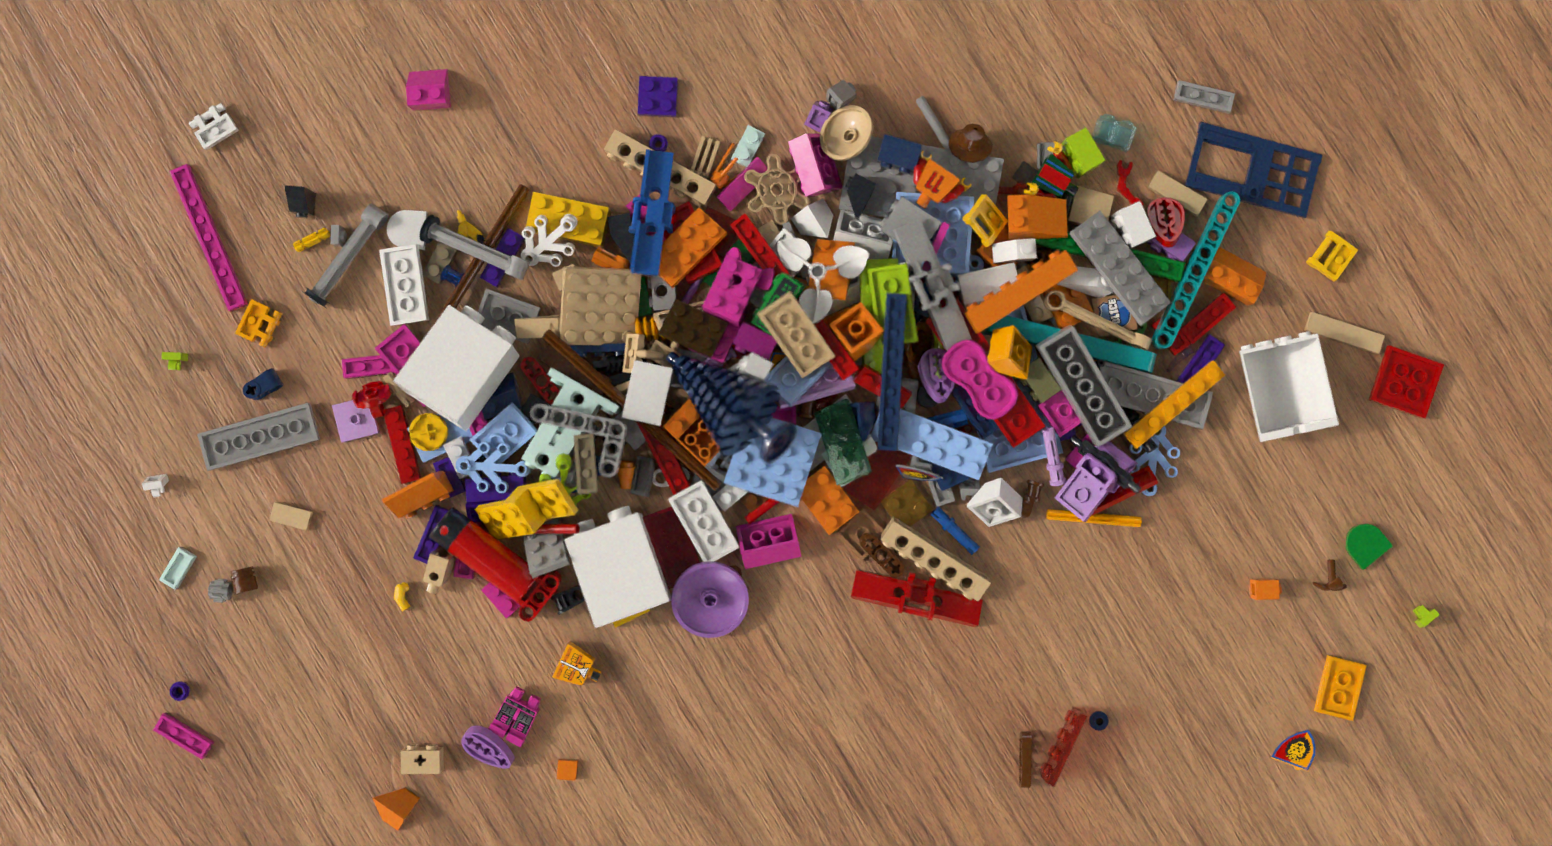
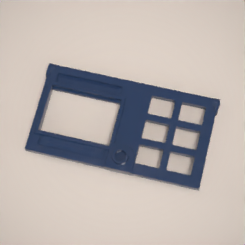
(1258, 169)

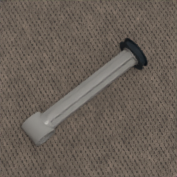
(372, 219)
(511, 264)

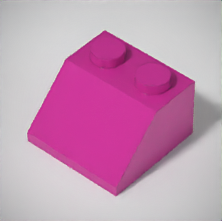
(428, 90)

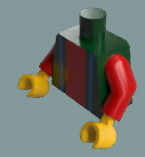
(1053, 176)

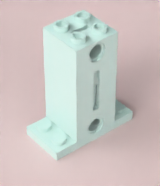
(555, 440)

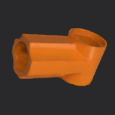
(608, 260)

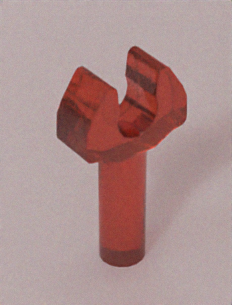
(1013, 190)

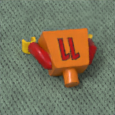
(936, 183)

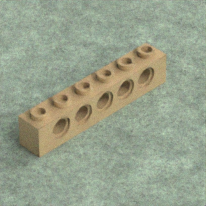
(619, 141)
(897, 528)

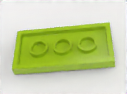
(892, 280)

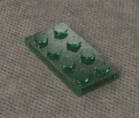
(842, 442)

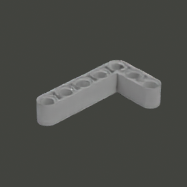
(588, 426)

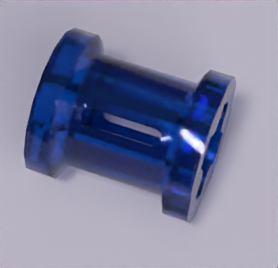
(451, 275)

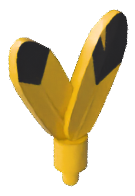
(466, 229)

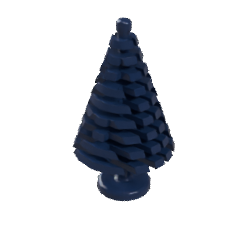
(734, 407)

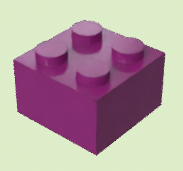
(753, 340)

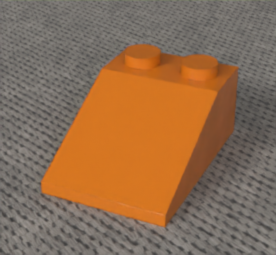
(1036, 217)
(833, 281)

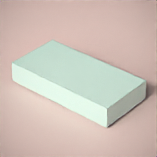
(177, 568)

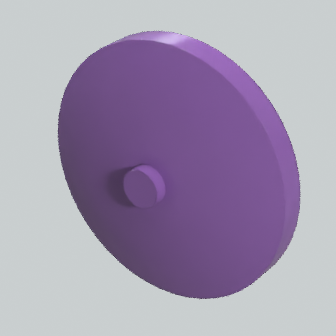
(710, 599)

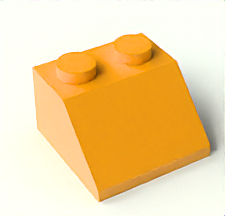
(1010, 352)

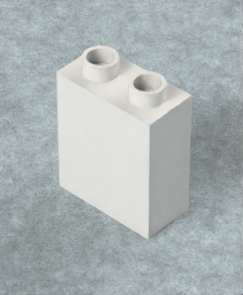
(458, 365)
(617, 567)

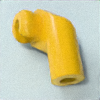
(399, 596)

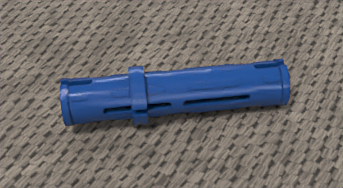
(949, 525)

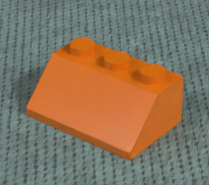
(1235, 277)
(419, 495)

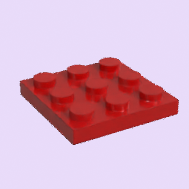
(1406, 382)

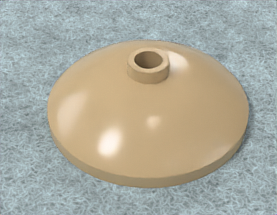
(841, 127)

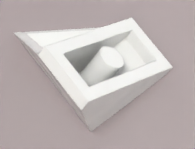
(814, 219)

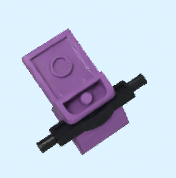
(1096, 475)

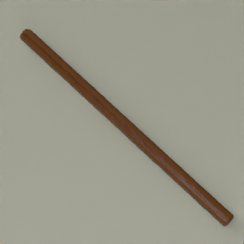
(490, 241)
(620, 399)

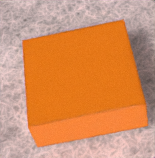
(567, 769)

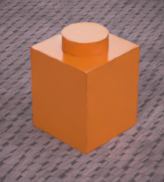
(1265, 589)

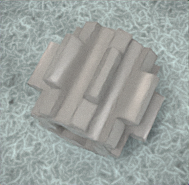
(220, 590)

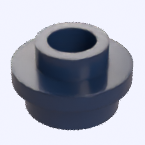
(1094, 716)

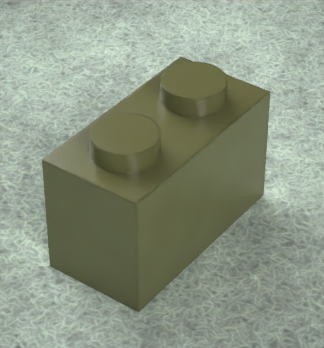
(1040, 382)

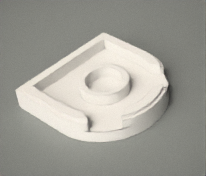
(405, 228)

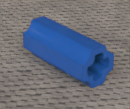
(956, 417)

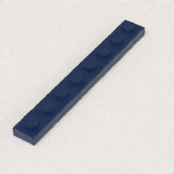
(892, 371)

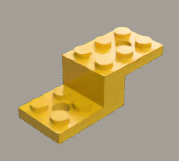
(526, 509)

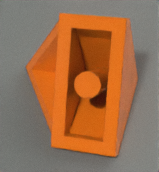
(396, 806)

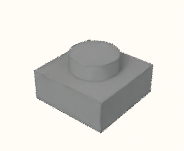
(338, 235)

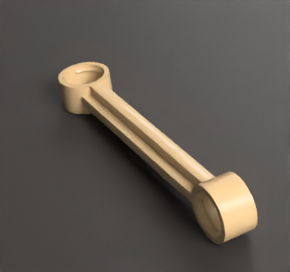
(1135, 339)

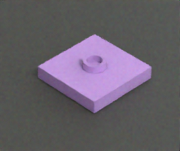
(354, 421)

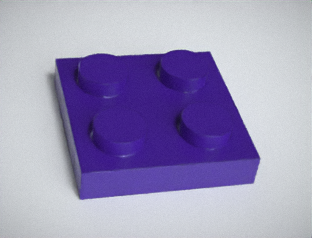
(657, 96)

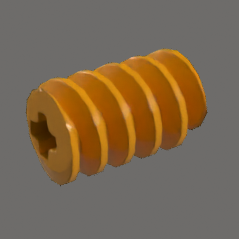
(648, 329)

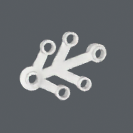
(546, 242)

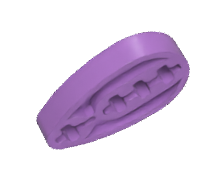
(930, 380)
(487, 747)

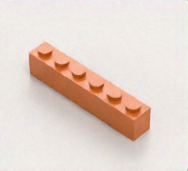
(1020, 291)

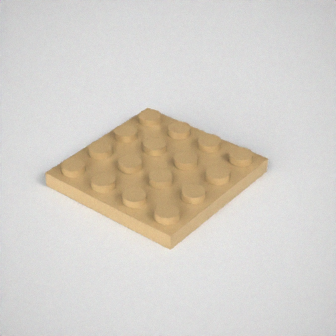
(598, 305)

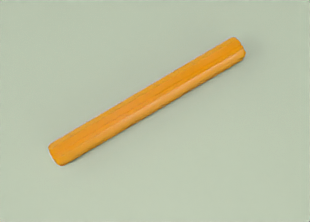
(1098, 518)

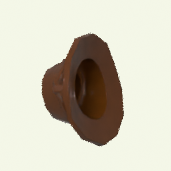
(970, 144)
(916, 349)

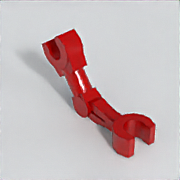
(1121, 186)

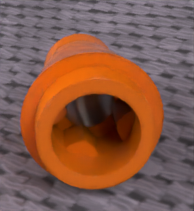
(626, 474)

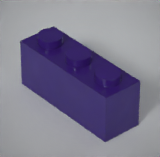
(474, 495)

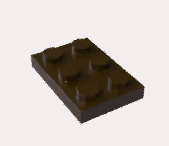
(693, 328)

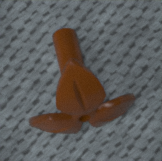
(1334, 583)

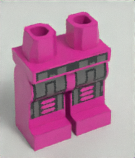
(519, 711)

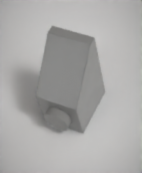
(841, 94)

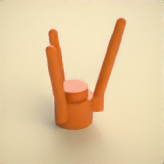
(719, 176)

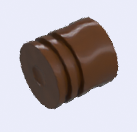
(244, 580)

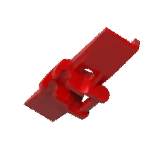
(880, 591)

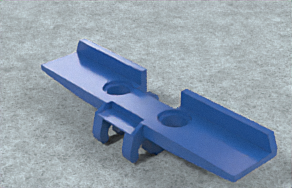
(655, 178)

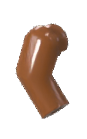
(912, 369)

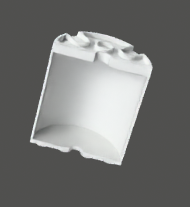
(1288, 386)

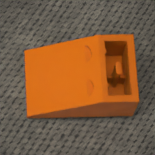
(690, 431)

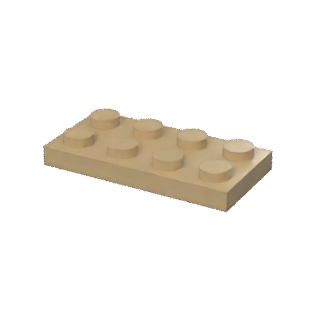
(796, 334)

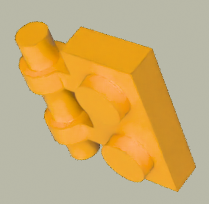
(253, 320)

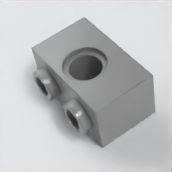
(657, 302)

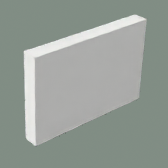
(647, 392)

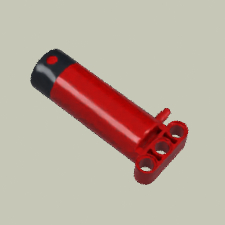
(494, 561)

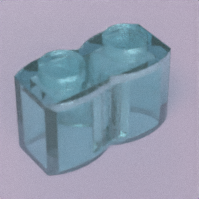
(1114, 133)

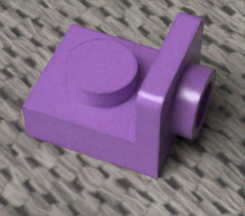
(818, 115)

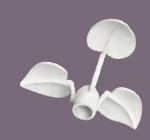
(848, 259)

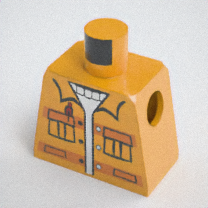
(576, 666)

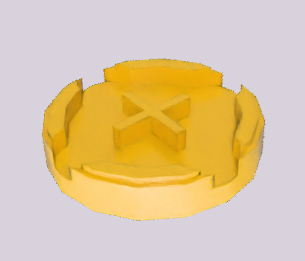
(428, 432)

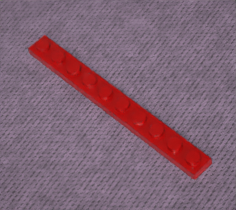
(766, 259)

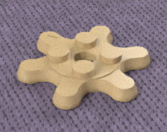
(766, 198)

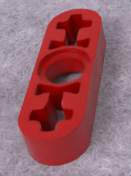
(529, 372)

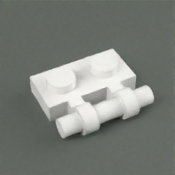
(217, 130)

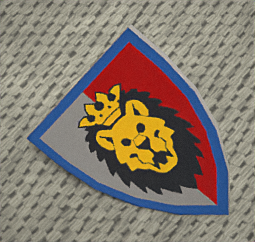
(918, 471)

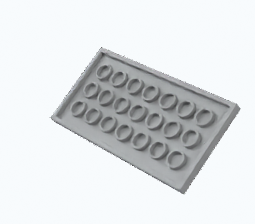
(982, 175)

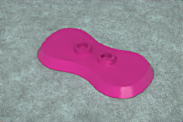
(969, 367)

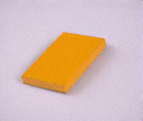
(1340, 688)

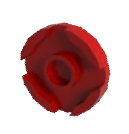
(372, 397)

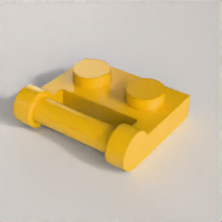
(989, 216)
(1337, 259)

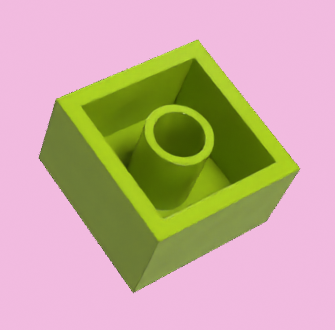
(1082, 152)

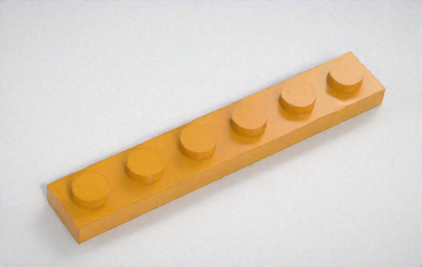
(1174, 404)

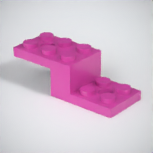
(730, 301)

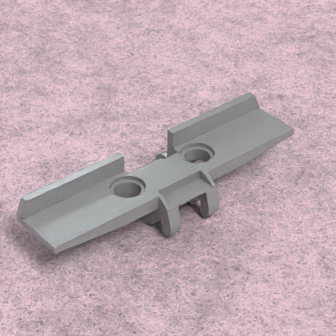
(917, 249)

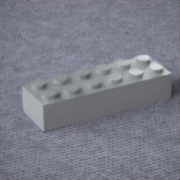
(1083, 385)

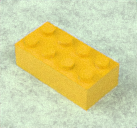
(591, 218)

